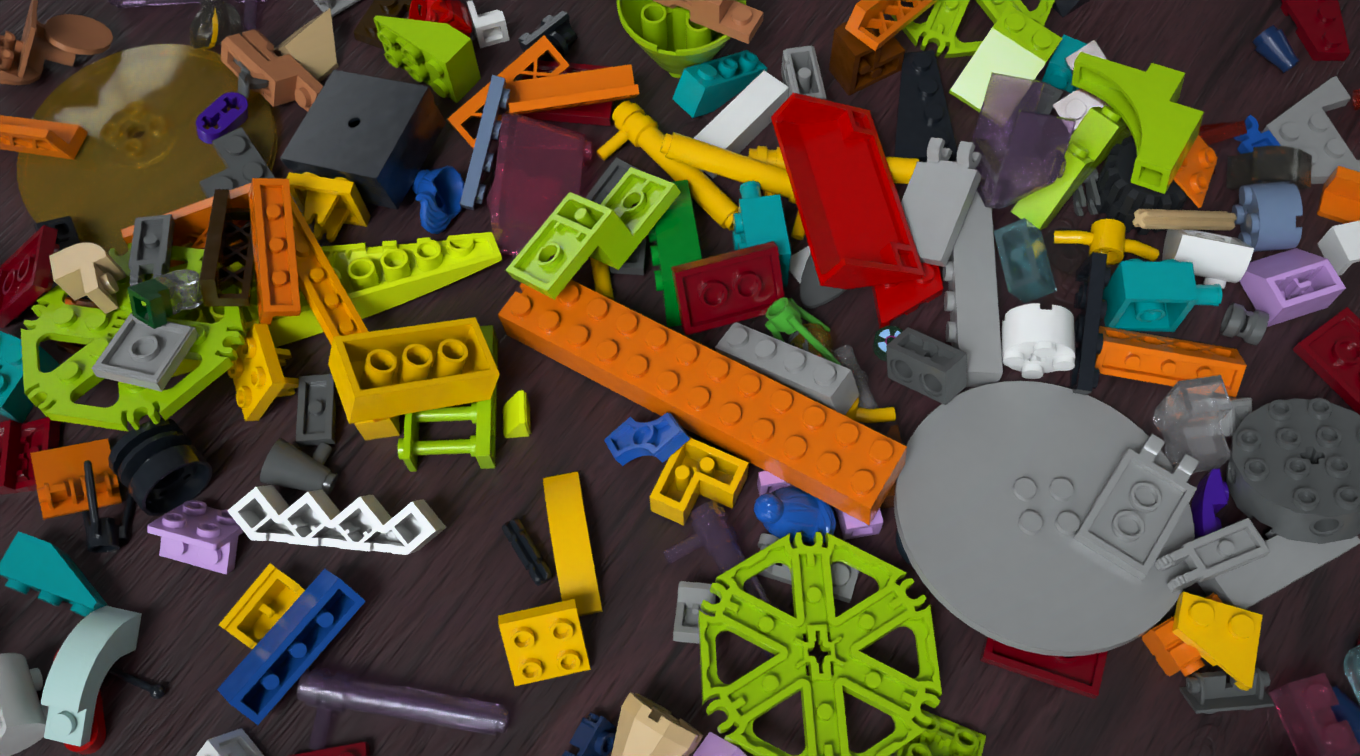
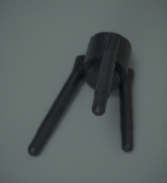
(102, 532)

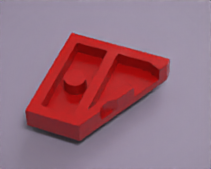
(906, 296)

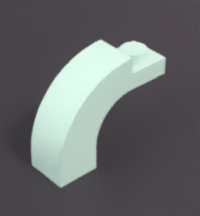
(81, 668)

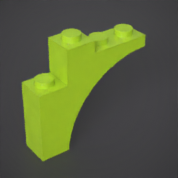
(1150, 109)
(1086, 150)

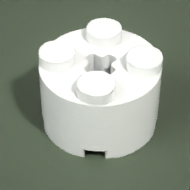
(1038, 340)

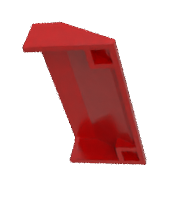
(845, 194)

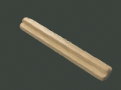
(1184, 219)

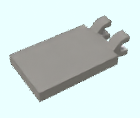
(940, 199)
(1138, 509)

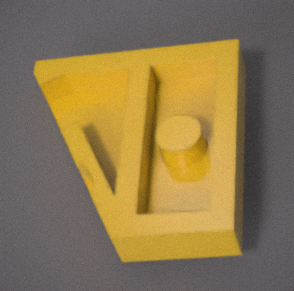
(1220, 634)

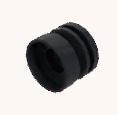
(159, 466)

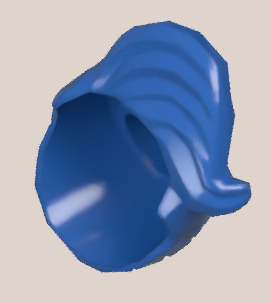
(439, 197)
(794, 511)

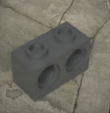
(927, 365)

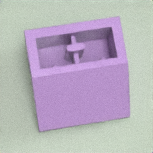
(1291, 284)

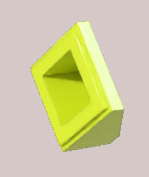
(517, 416)

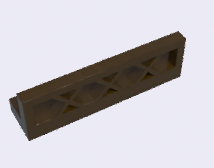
(219, 254)

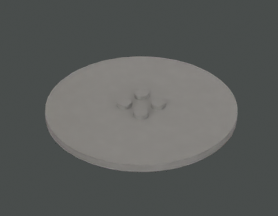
(994, 514)

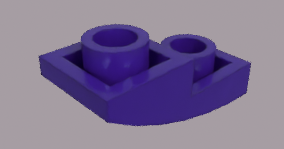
(1207, 501)

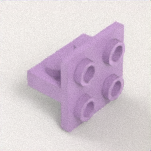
(198, 536)

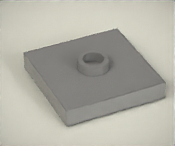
(145, 354)

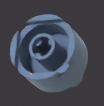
(1269, 215)

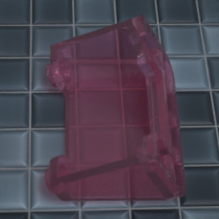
(533, 176)

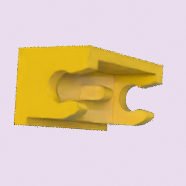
(261, 606)

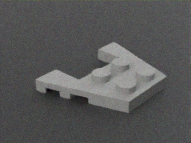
(1310, 129)

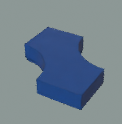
(653, 438)

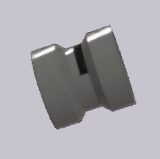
(1244, 323)

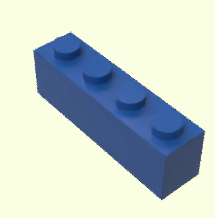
(290, 646)

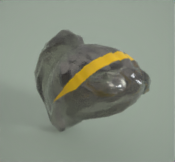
(214, 24)

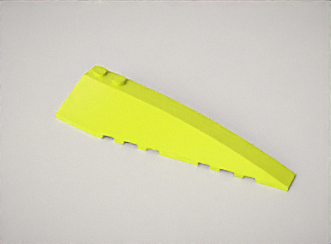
(373, 279)

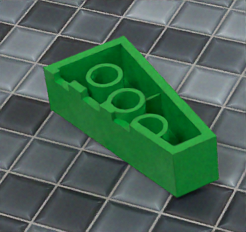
(675, 245)

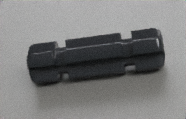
(527, 551)

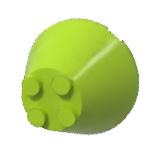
(669, 34)

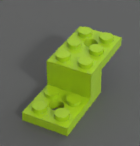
(592, 230)

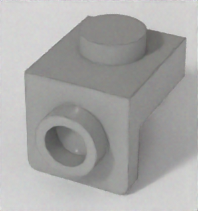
(688, 605)

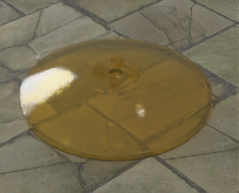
(126, 178)

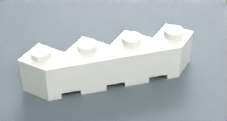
(318, 522)

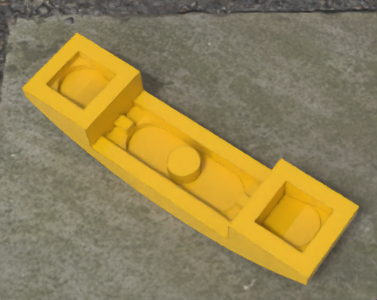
(571, 542)

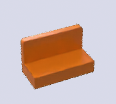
(1341, 196)

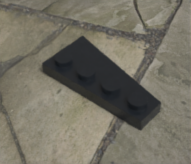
(921, 108)
(1093, 277)

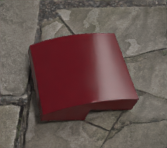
(15, 448)

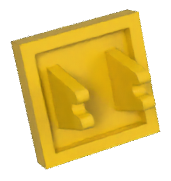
(328, 202)
(259, 373)
(544, 642)

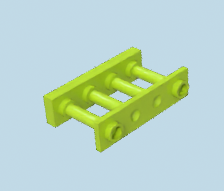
(481, 413)

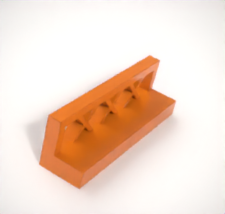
(870, 15)
(511, 73)
(571, 90)
(41, 137)
(194, 219)
(274, 249)
(1167, 359)

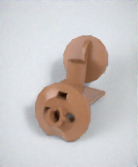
(55, 41)

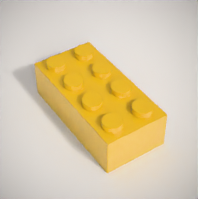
(412, 369)

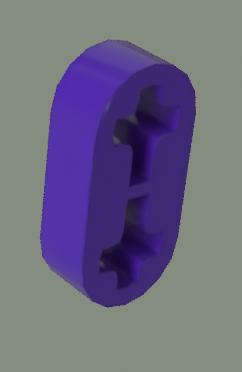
(218, 114)

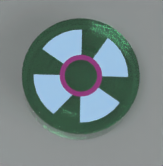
(883, 338)

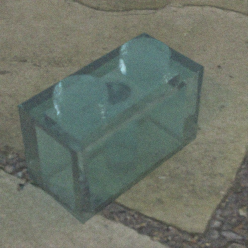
(1024, 260)

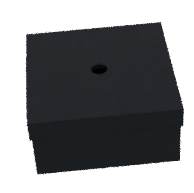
(367, 133)

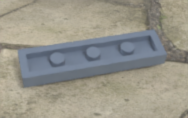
(488, 130)

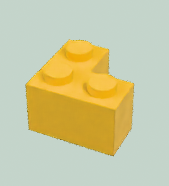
(696, 471)

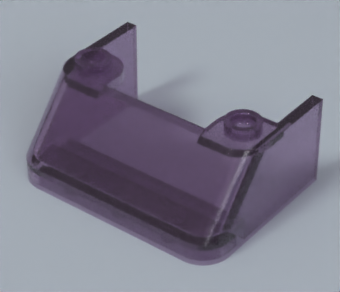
(1017, 145)

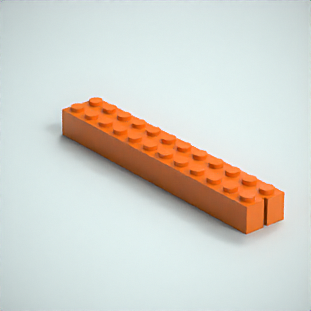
(710, 396)

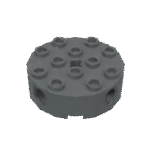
(1299, 469)

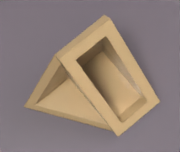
(313, 46)

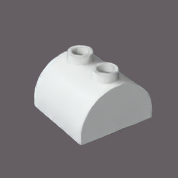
(1213, 255)
(20, 710)

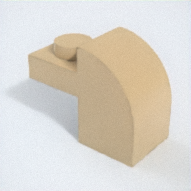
(89, 272)

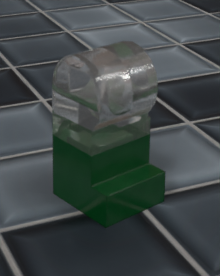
(165, 296)

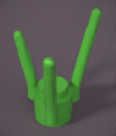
(786, 316)

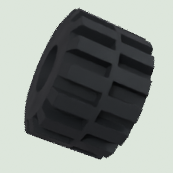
(1121, 198)

